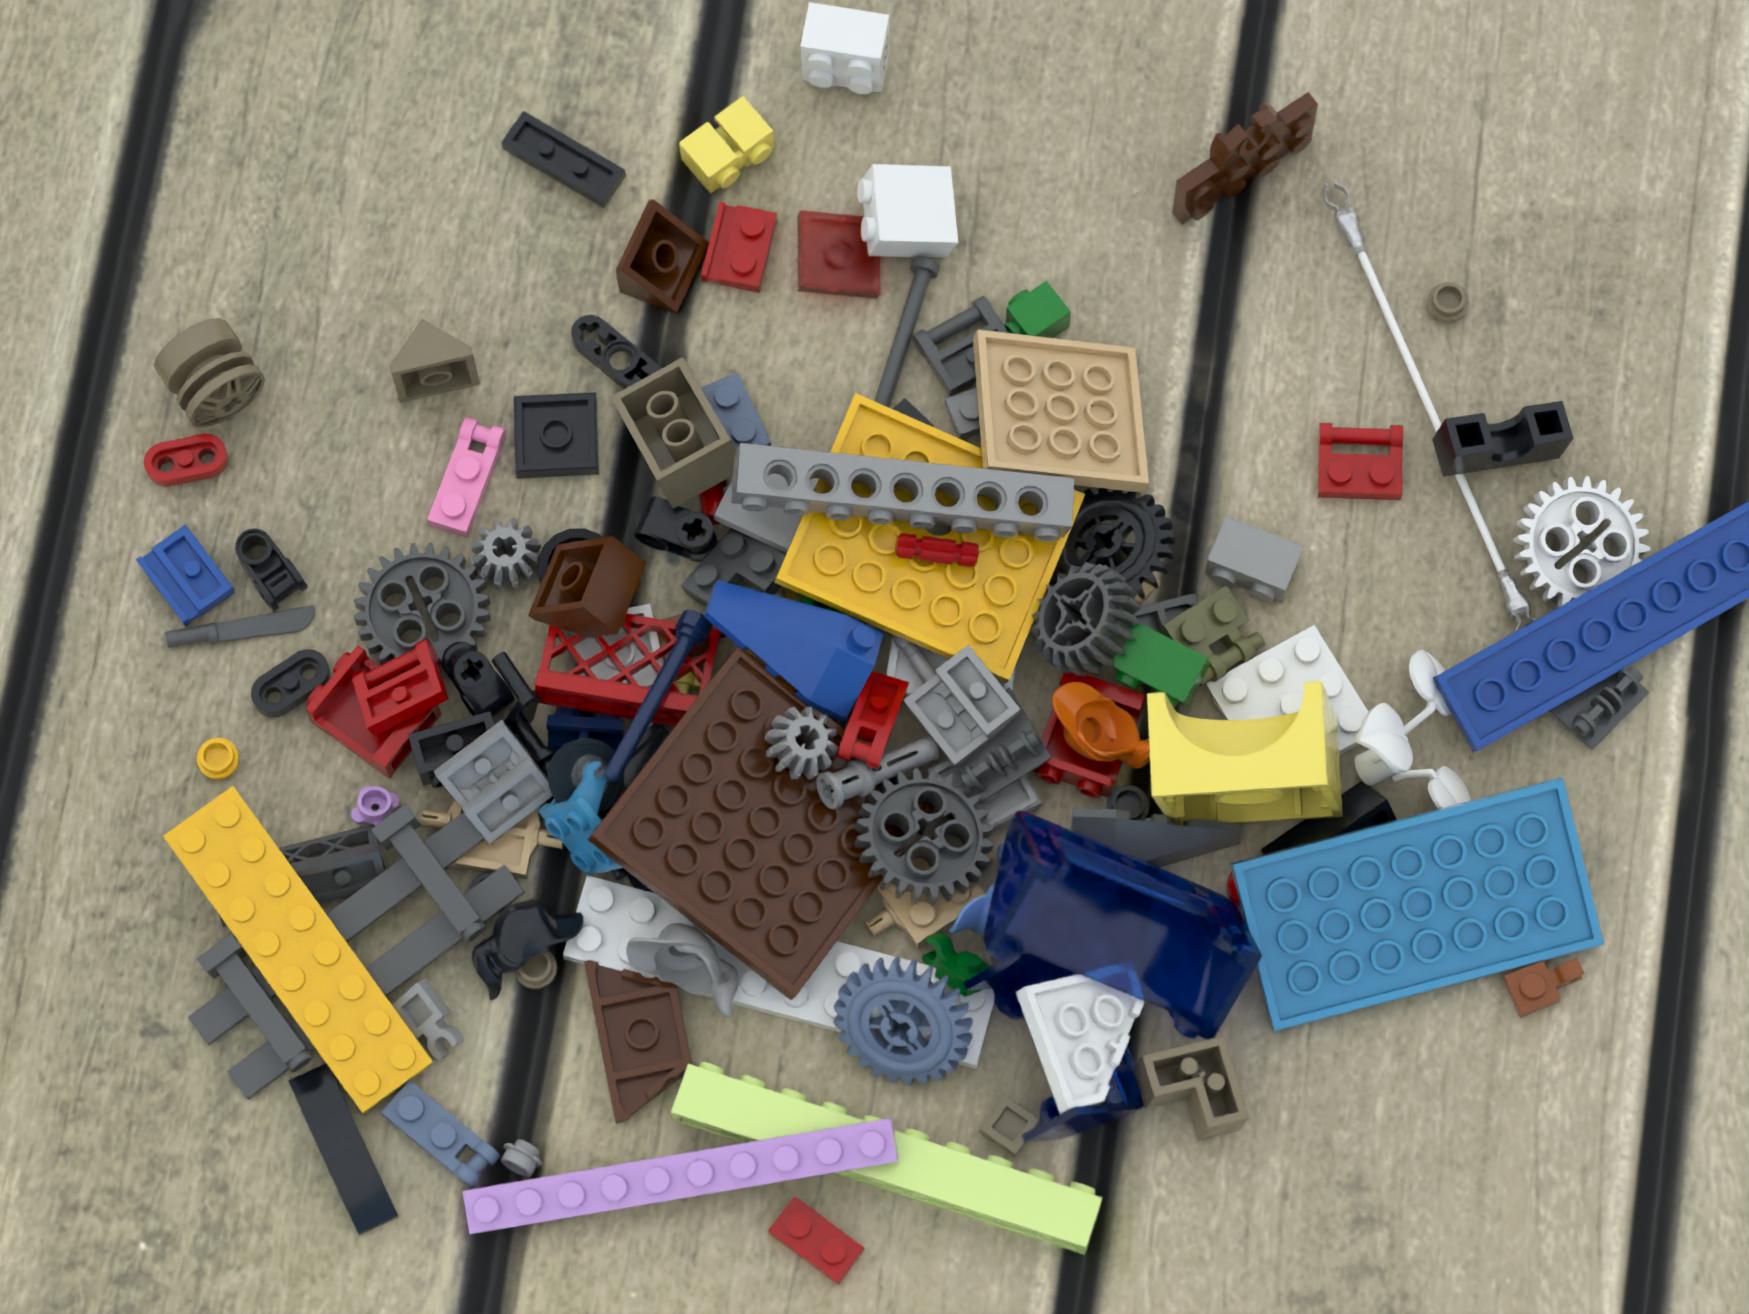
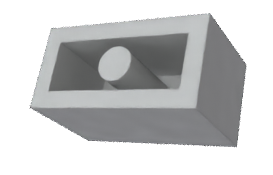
(1253, 560)

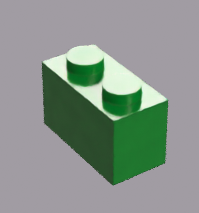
(1160, 665)

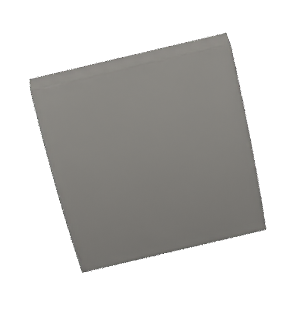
(766, 526)
(962, 706)
(495, 781)

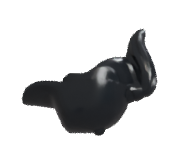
(518, 936)

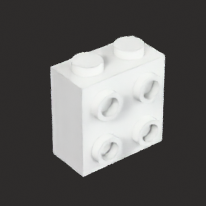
(908, 211)

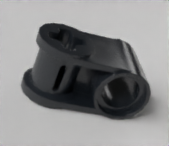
(671, 530)
(272, 573)
(479, 684)

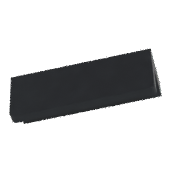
(1360, 808)

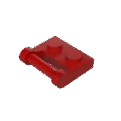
(1360, 474)
(400, 688)

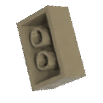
(677, 432)

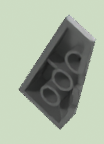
(1155, 838)

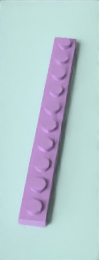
(681, 1175)

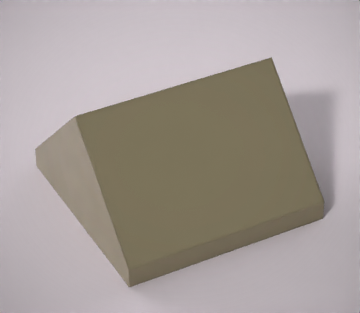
(432, 364)

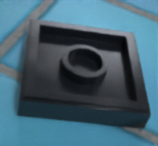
(556, 435)

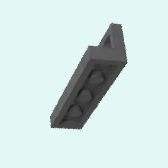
(340, 868)

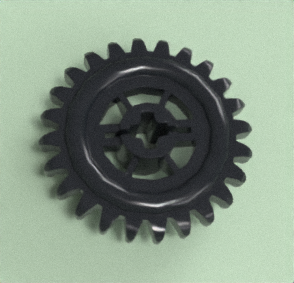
(1107, 542)

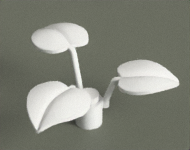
(1389, 747)

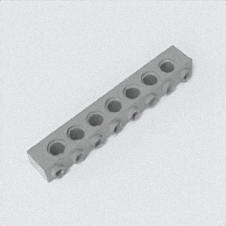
(1049, 494)

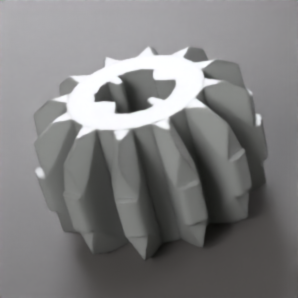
(503, 566)
(792, 755)

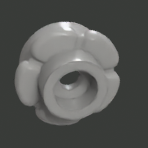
(521, 1158)

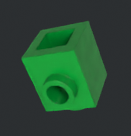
(1037, 313)

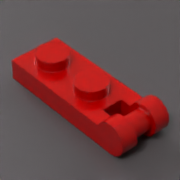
(873, 719)

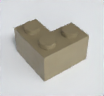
(1201, 1076)

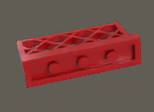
(612, 696)

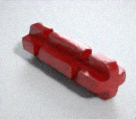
(937, 550)

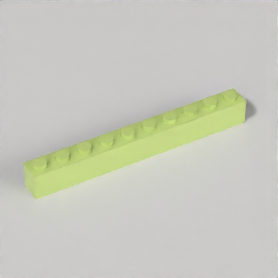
(925, 1170)

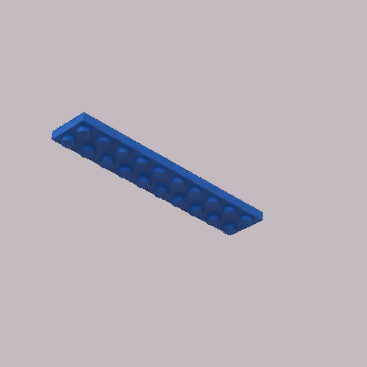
(1600, 631)

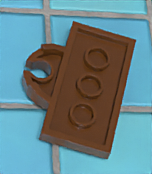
(1244, 155)

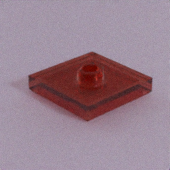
(835, 256)

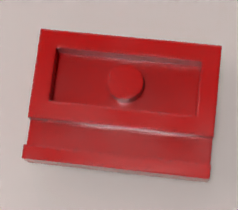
(739, 247)

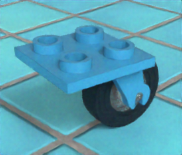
(579, 795)

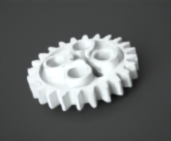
(1558, 515)

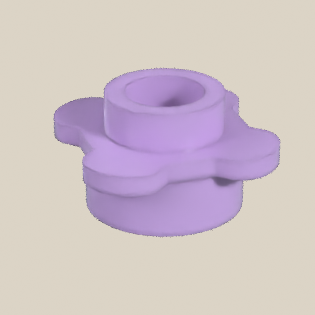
(374, 796)

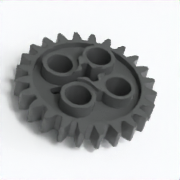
(457, 595)
(948, 864)

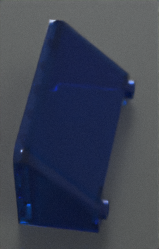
(1119, 923)

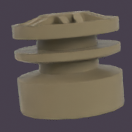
(209, 372)

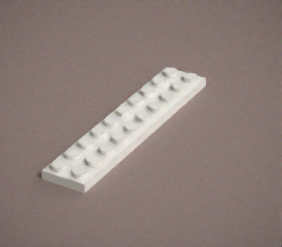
(620, 912)

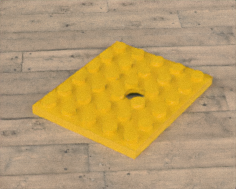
(924, 602)

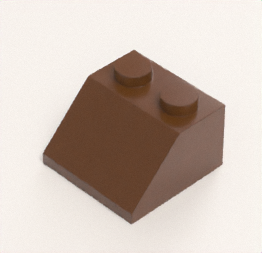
(588, 587)

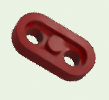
(186, 457)

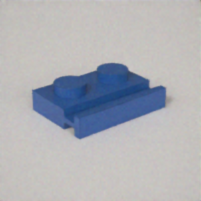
(185, 575)

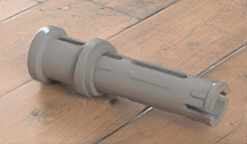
(862, 779)

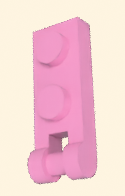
(466, 478)

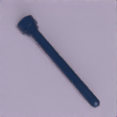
(691, 631)

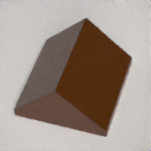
(660, 259)

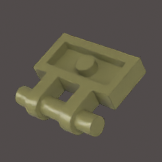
(1208, 622)

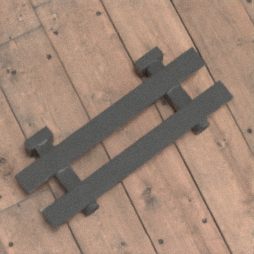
(420, 866)

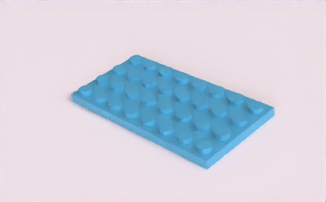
(1417, 903)

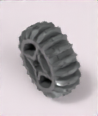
(1085, 619)

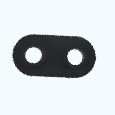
(288, 681)

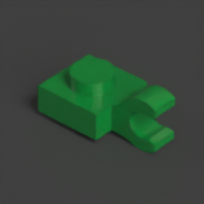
(956, 966)

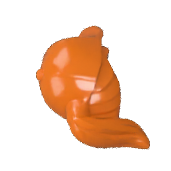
(1098, 726)

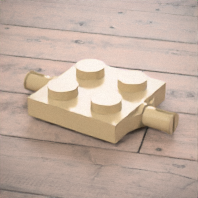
(510, 849)
(921, 918)

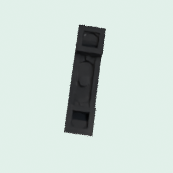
(343, 1149)

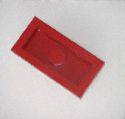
(816, 1240)

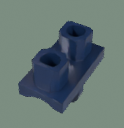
(568, 726)

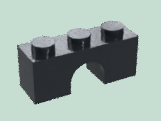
(1531, 436)

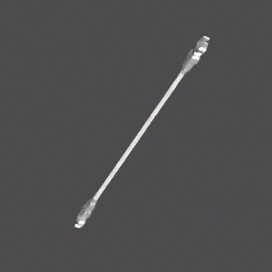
(1347, 223)

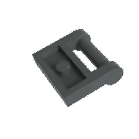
(956, 363)

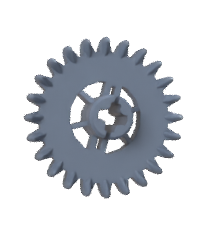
(906, 1006)

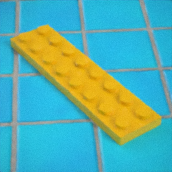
(298, 949)

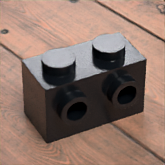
(440, 743)

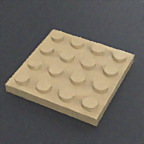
(1061, 409)

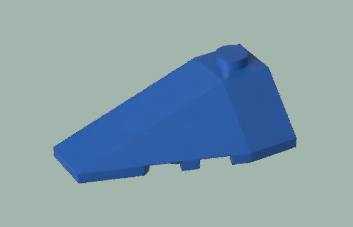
(809, 646)

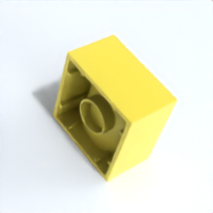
(1246, 767)

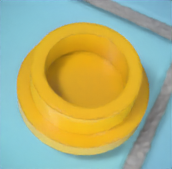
(218, 758)

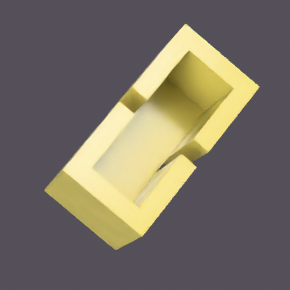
(720, 153)

